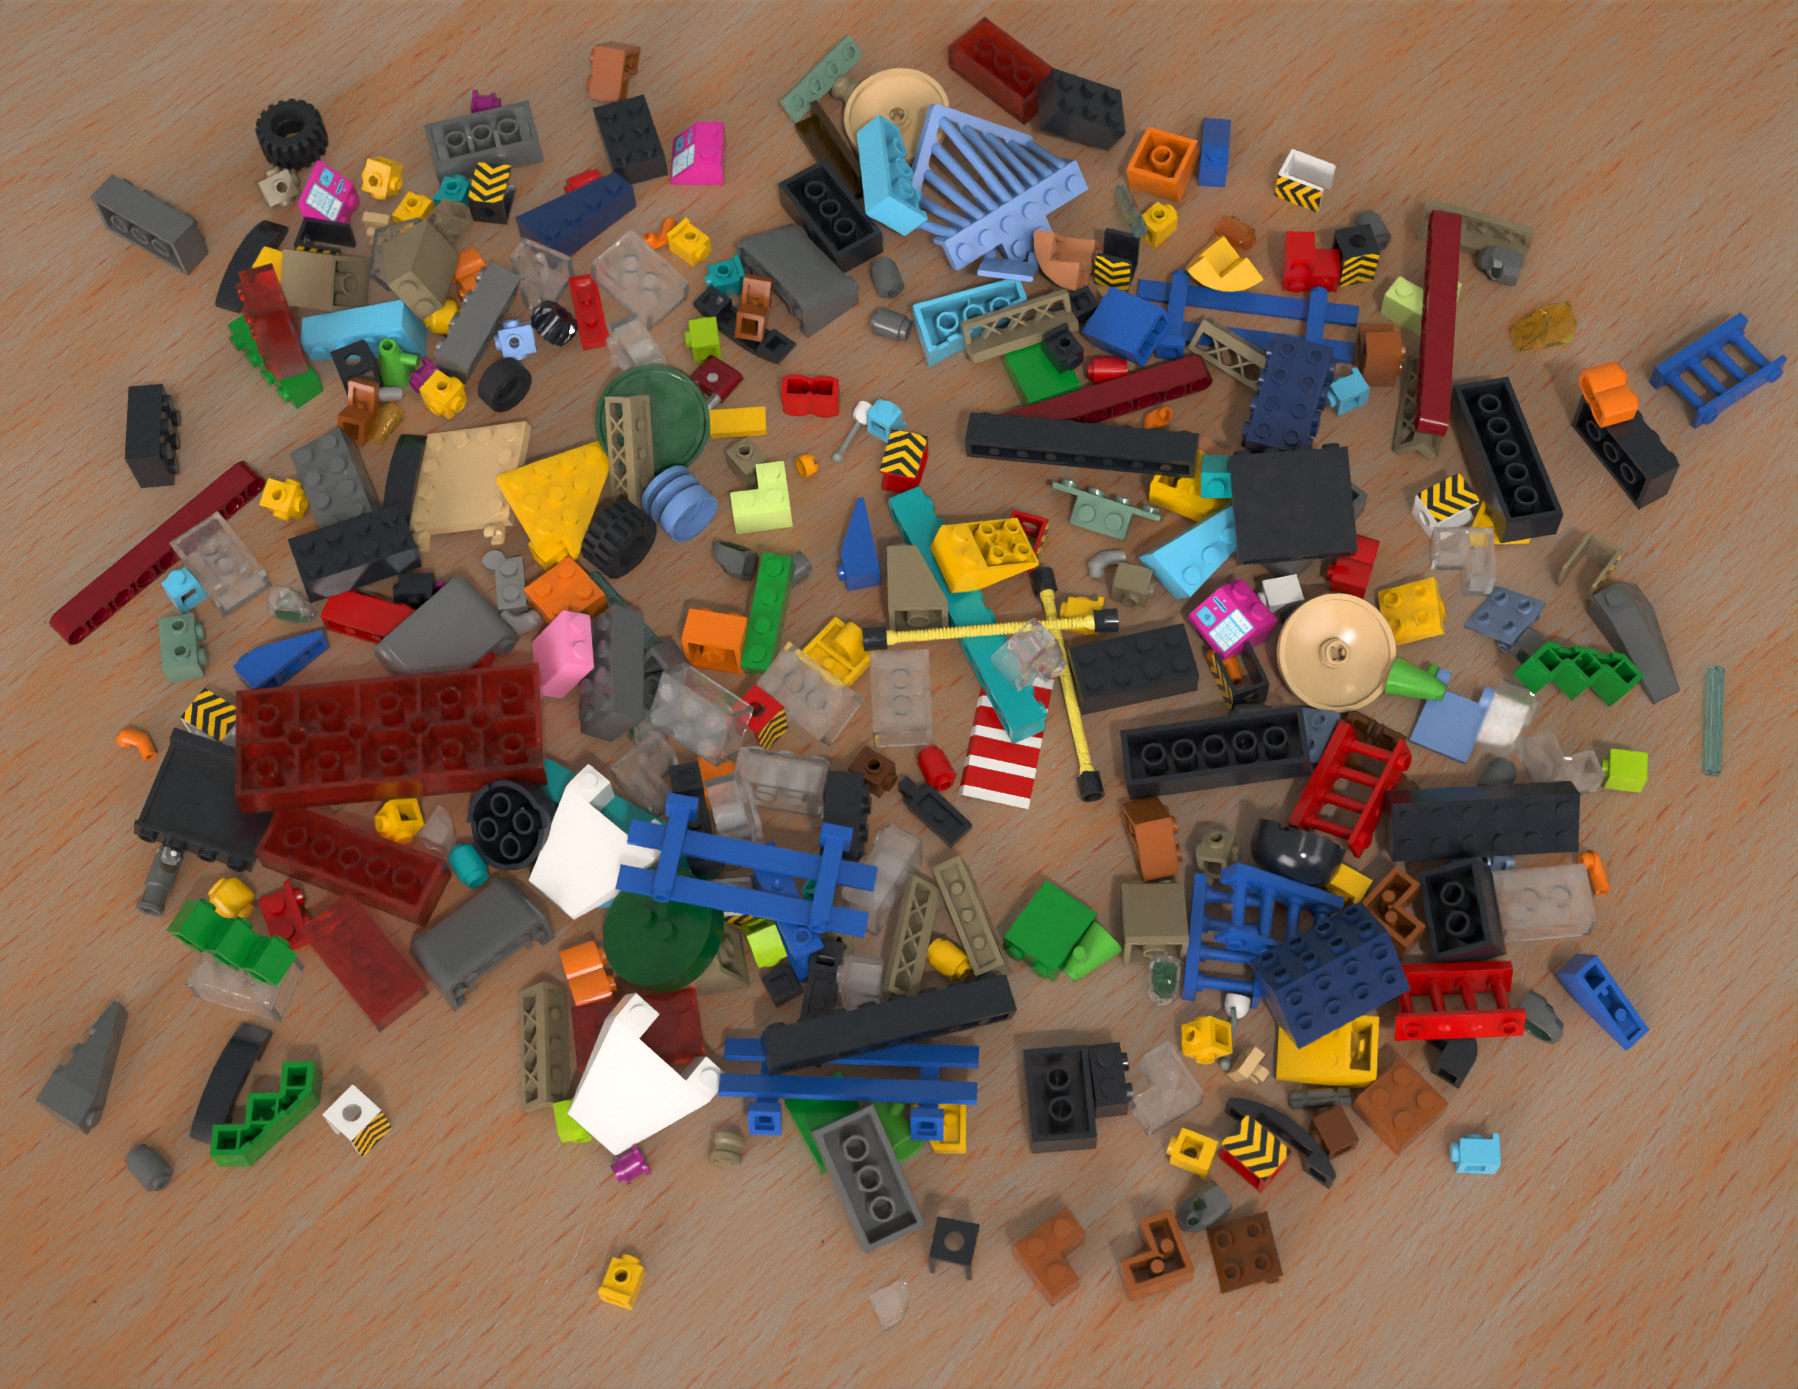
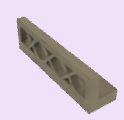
(1476, 235)
(1019, 331)
(1232, 341)
(1426, 444)
(637, 448)
(971, 918)
(911, 938)
(549, 1045)

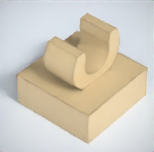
(373, 221)
(1247, 1066)

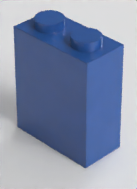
(1127, 326)

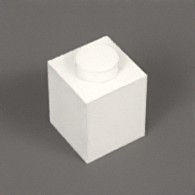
(1281, 593)

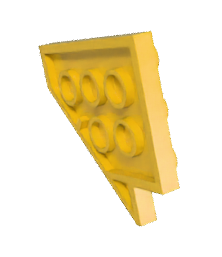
(557, 495)

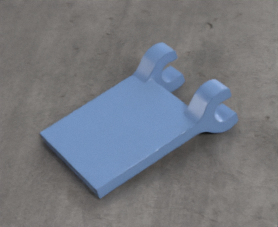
(1007, 268)
(1451, 724)

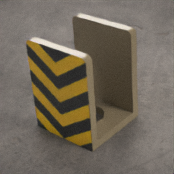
(1587, 548)

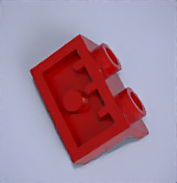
(285, 915)

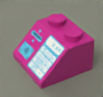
(699, 155)
(328, 195)
(1231, 618)

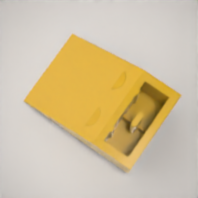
(1184, 495)
(982, 553)
(1337, 1059)

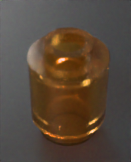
(1236, 232)

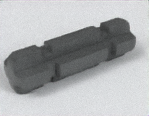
(1320, 1097)

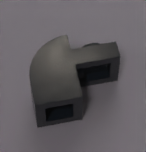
(1455, 1059)

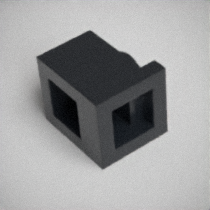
(1062, 348)
(414, 589)

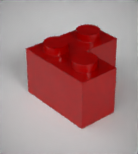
(1307, 266)

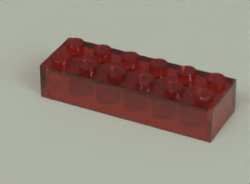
(354, 861)

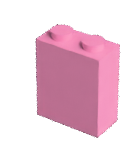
(564, 653)

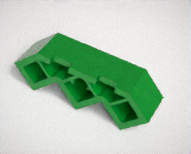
(1577, 669)
(232, 942)
(268, 1116)

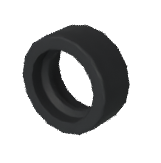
(496, 377)

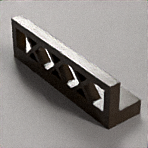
(826, 143)

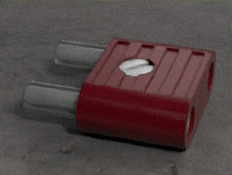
(716, 380)

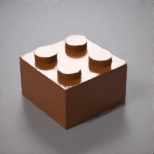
(1400, 1106)

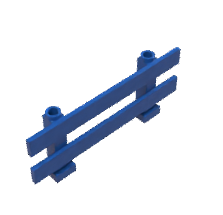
(1181, 294)
(677, 841)
(928, 1092)

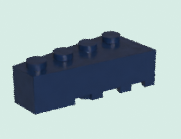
(579, 215)

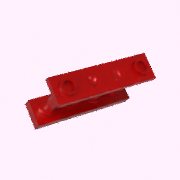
(1332, 768)
(1462, 979)

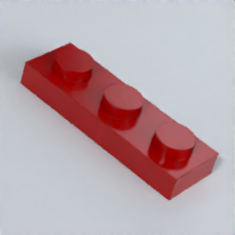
(588, 311)

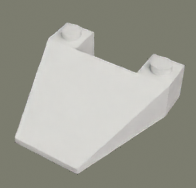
(585, 848)
(630, 1088)

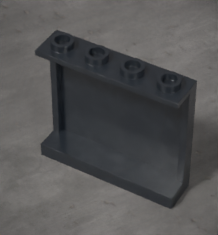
(1292, 504)
(196, 805)

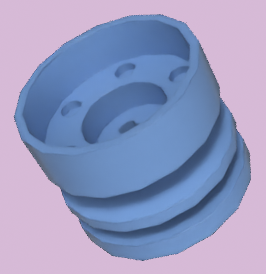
(679, 503)

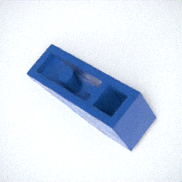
(1214, 152)
(858, 553)
(279, 661)
(1602, 998)

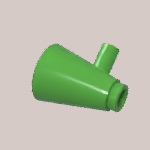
(395, 364)
(1413, 682)
(1091, 952)
(897, 1129)

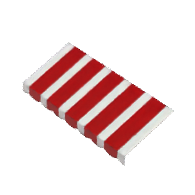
(995, 766)

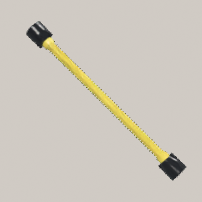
(878, 638)
(1089, 781)

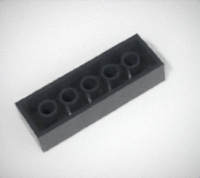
(1505, 460)
(1215, 752)
(1482, 821)

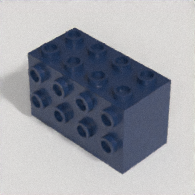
(1289, 395)
(1330, 974)

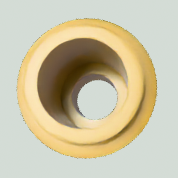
(948, 960)

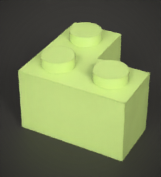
(1404, 304)
(763, 507)

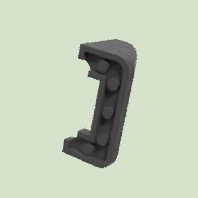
(800, 275)
(446, 633)
(479, 939)

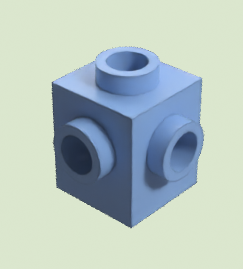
(514, 329)

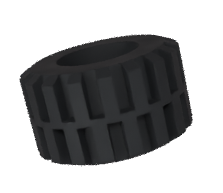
(287, 119)
(619, 539)

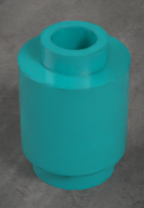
(468, 865)

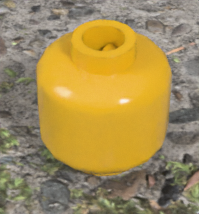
(439, 320)
(232, 898)

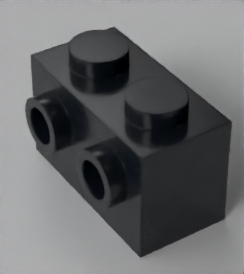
(1108, 1080)

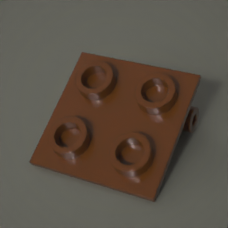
(1375, 734)
(1245, 1252)

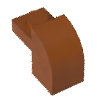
(754, 308)
(361, 409)

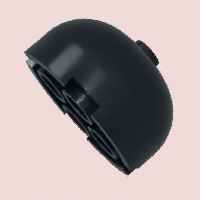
(511, 822)
(1295, 853)

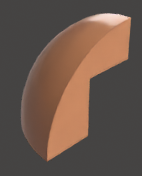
(1066, 259)

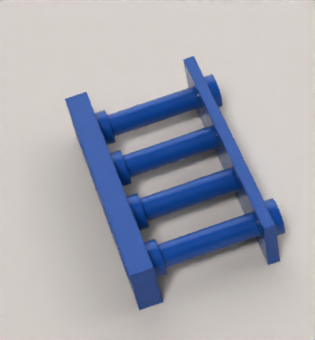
(1712, 346)
(1270, 889)
(797, 939)
(1199, 951)

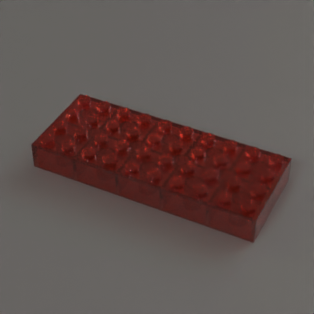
(388, 737)

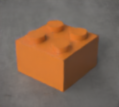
(1163, 164)
(565, 589)
(714, 640)

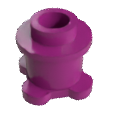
(484, 102)
(419, 377)
(630, 1165)

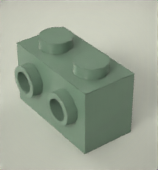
(182, 647)

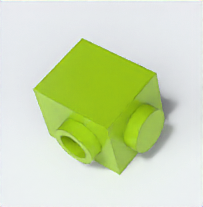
(703, 338)
(1625, 770)
(763, 942)
(567, 1127)

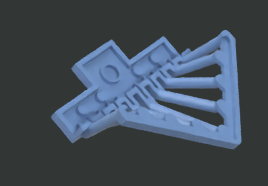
(1012, 213)

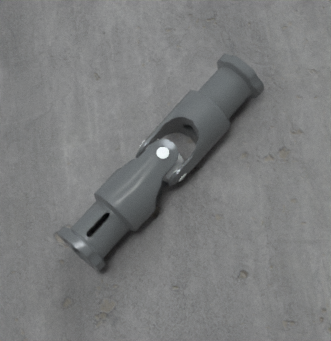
(159, 881)

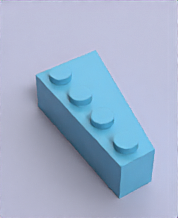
(888, 177)
(940, 318)
(370, 323)
(1193, 554)

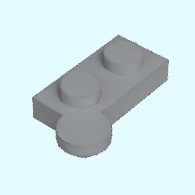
(509, 581)

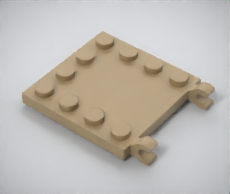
(460, 485)

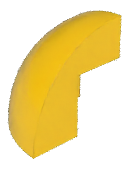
(1222, 268)

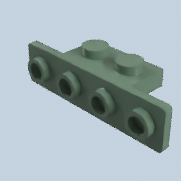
(821, 77)
(1103, 514)

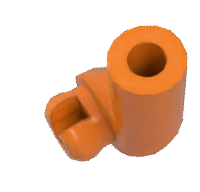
(660, 239)
(1158, 418)
(1231, 666)
(131, 736)
(1596, 871)

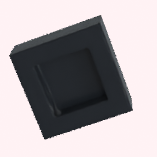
(782, 985)

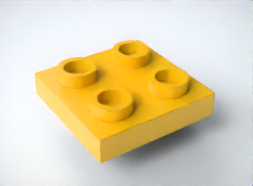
(1413, 610)
(840, 650)

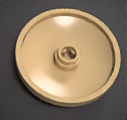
(901, 98)
(1336, 653)

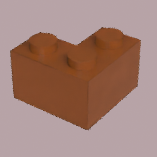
(611, 70)
(1380, 354)
(1152, 837)
(1389, 905)
(1043, 1255)
(1163, 1264)

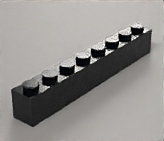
(1082, 445)
(887, 1024)

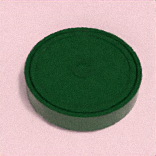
(677, 413)
(661, 942)

